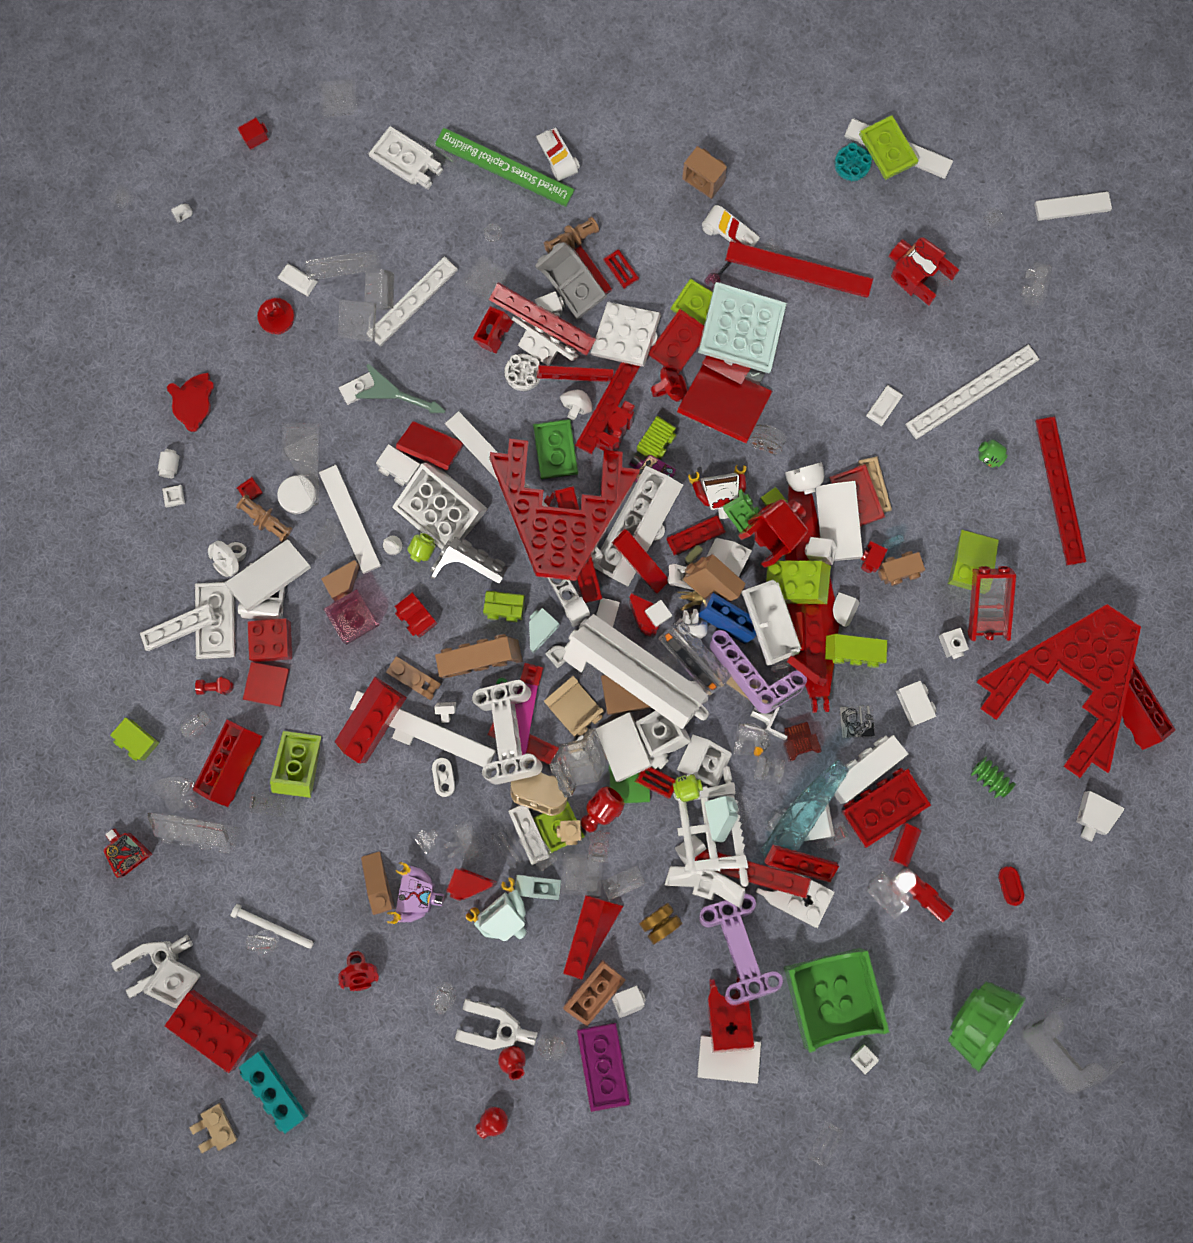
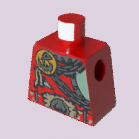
(124, 852)

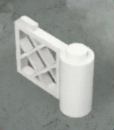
(268, 610)

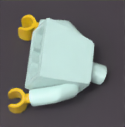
(502, 917)

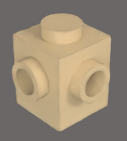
(569, 832)

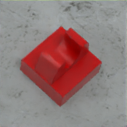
(531, 674)

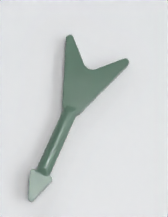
(386, 390)

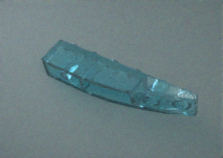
(806, 809)

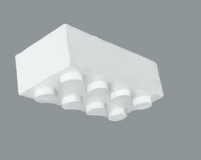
(870, 767)

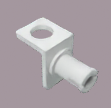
(768, 718)

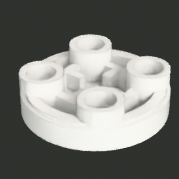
(522, 372)
(293, 496)

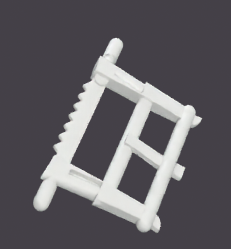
(714, 863)

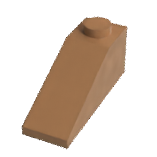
(377, 884)

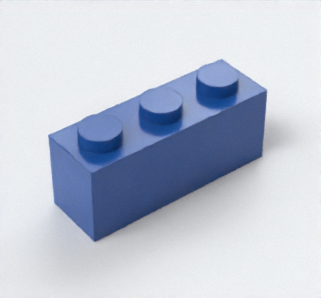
(727, 618)

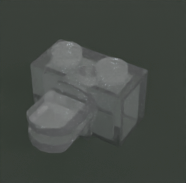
(892, 892)

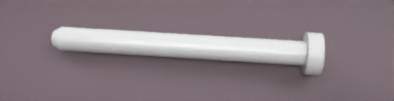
(237, 911)

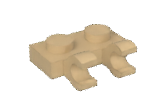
(218, 1127)

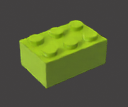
(801, 580)

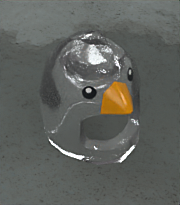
(751, 739)

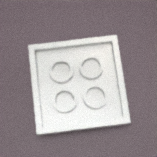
(625, 334)

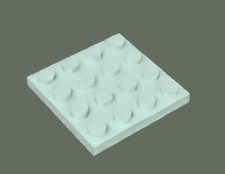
(742, 327)

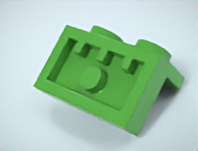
(741, 510)

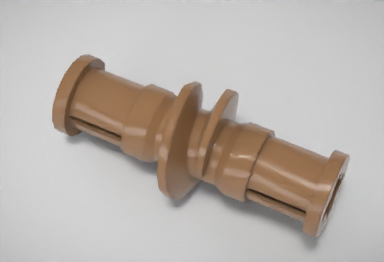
(573, 235)
(263, 518)

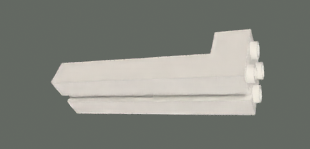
(634, 670)

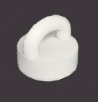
(392, 545)

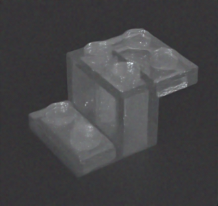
(579, 763)

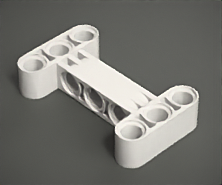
(575, 607)
(506, 732)

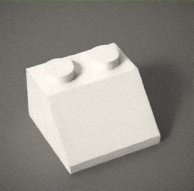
(730, 554)
(661, 734)
(704, 760)

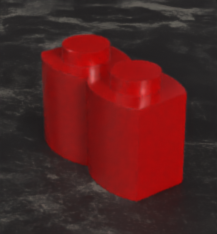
(415, 615)

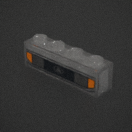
(694, 657)

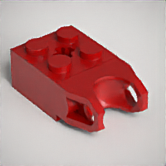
(723, 1014)

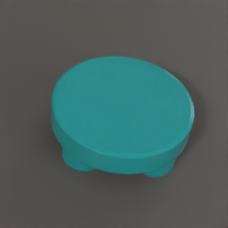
(852, 162)

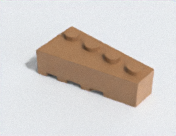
(478, 656)

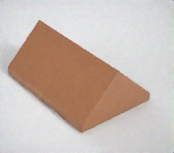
(594, 993)

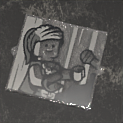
(857, 721)

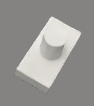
(675, 577)

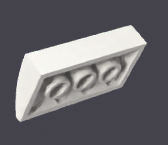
(840, 518)

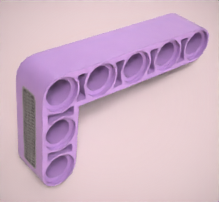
(752, 677)

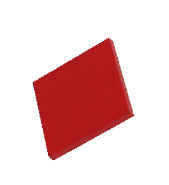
(725, 403)

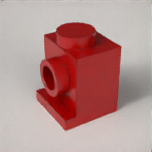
(872, 558)

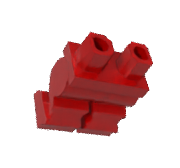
(617, 428)

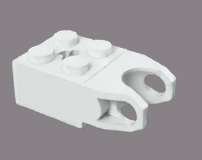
(794, 905)

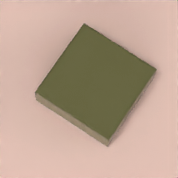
(693, 555)

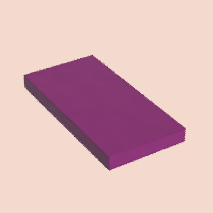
(603, 1067)

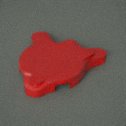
(192, 403)

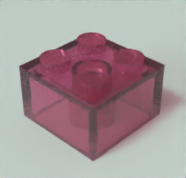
(351, 617)

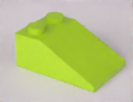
(971, 553)
(295, 764)

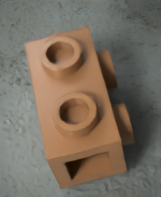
(896, 570)

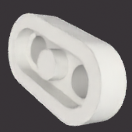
(443, 777)

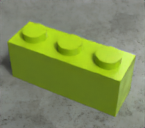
(856, 650)

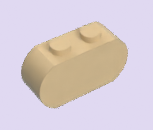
(539, 794)

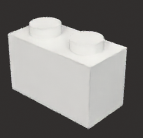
(397, 465)
(916, 703)

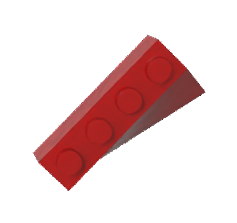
(591, 930)

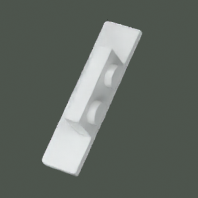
(542, 344)

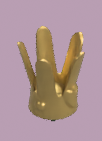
(691, 596)

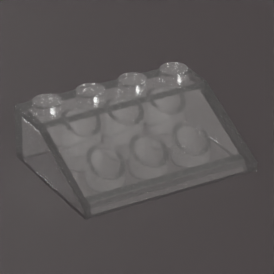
(194, 831)

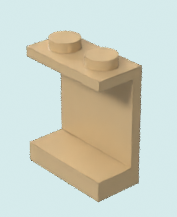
(574, 707)

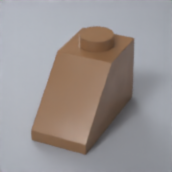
(341, 581)

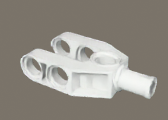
(154, 949)
(505, 1020)

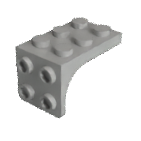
(571, 279)
(478, 559)

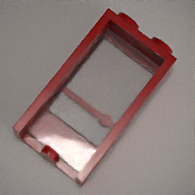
(992, 602)

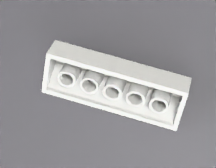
(642, 517)

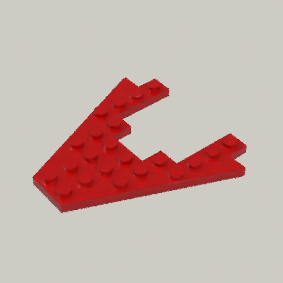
(553, 537)
(1095, 653)

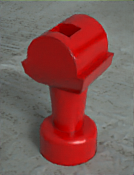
(221, 686)

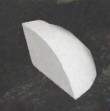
(844, 609)

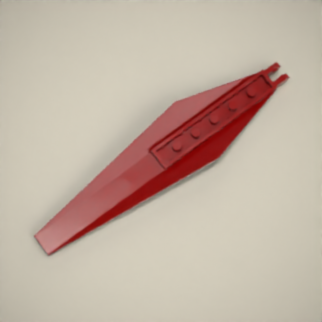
(818, 617)

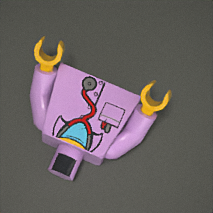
(414, 895)

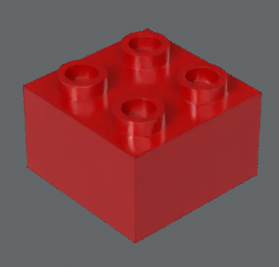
(269, 640)

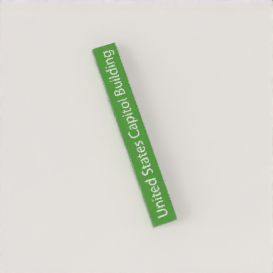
(504, 167)

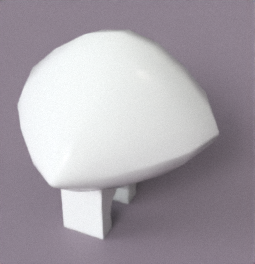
(577, 402)
(697, 625)

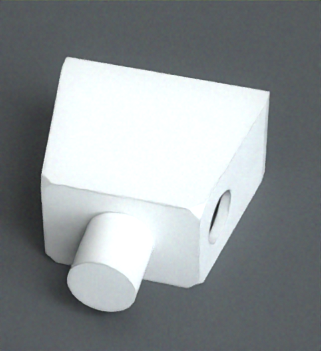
(1097, 815)

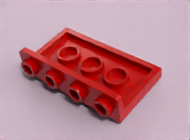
(885, 807)

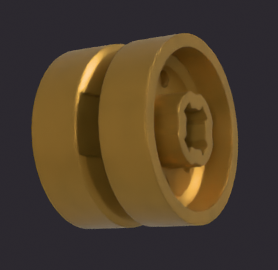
(660, 923)

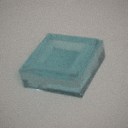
(893, 542)

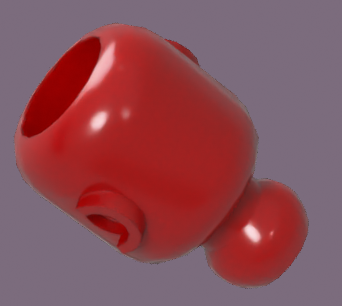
(602, 808)

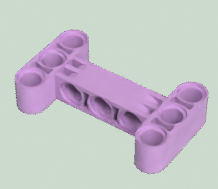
(740, 951)

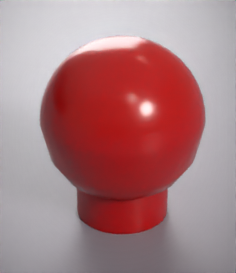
(512, 1062)
(492, 1122)

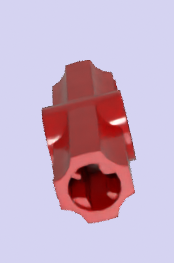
(930, 900)

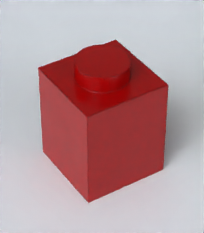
(253, 133)

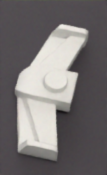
(707, 884)

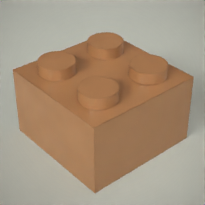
(704, 172)

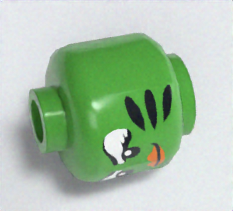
(992, 453)

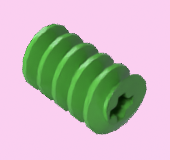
(992, 778)

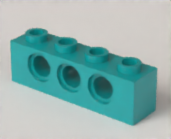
(273, 1080)

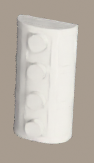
(771, 621)

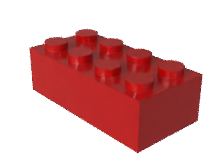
(211, 1031)

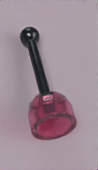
(715, 277)

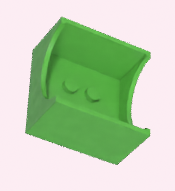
(835, 998)

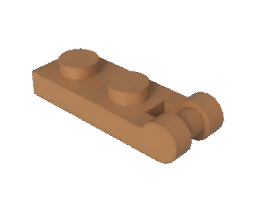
(412, 677)

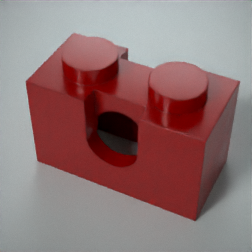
(501, 324)

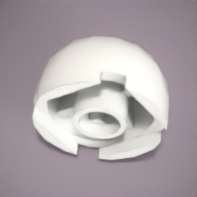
(806, 478)

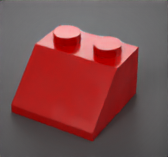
(638, 607)

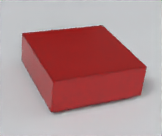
(250, 488)

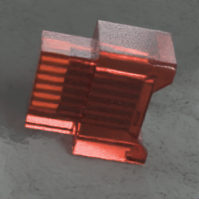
(800, 741)

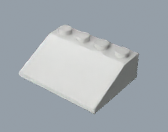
(439, 505)

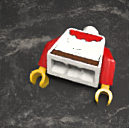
(719, 490)

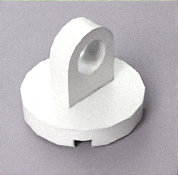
(225, 559)

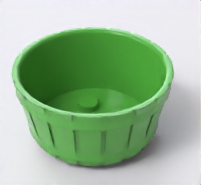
(984, 1022)

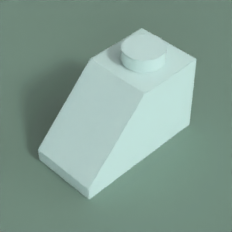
(541, 628)
(721, 817)
(538, 887)

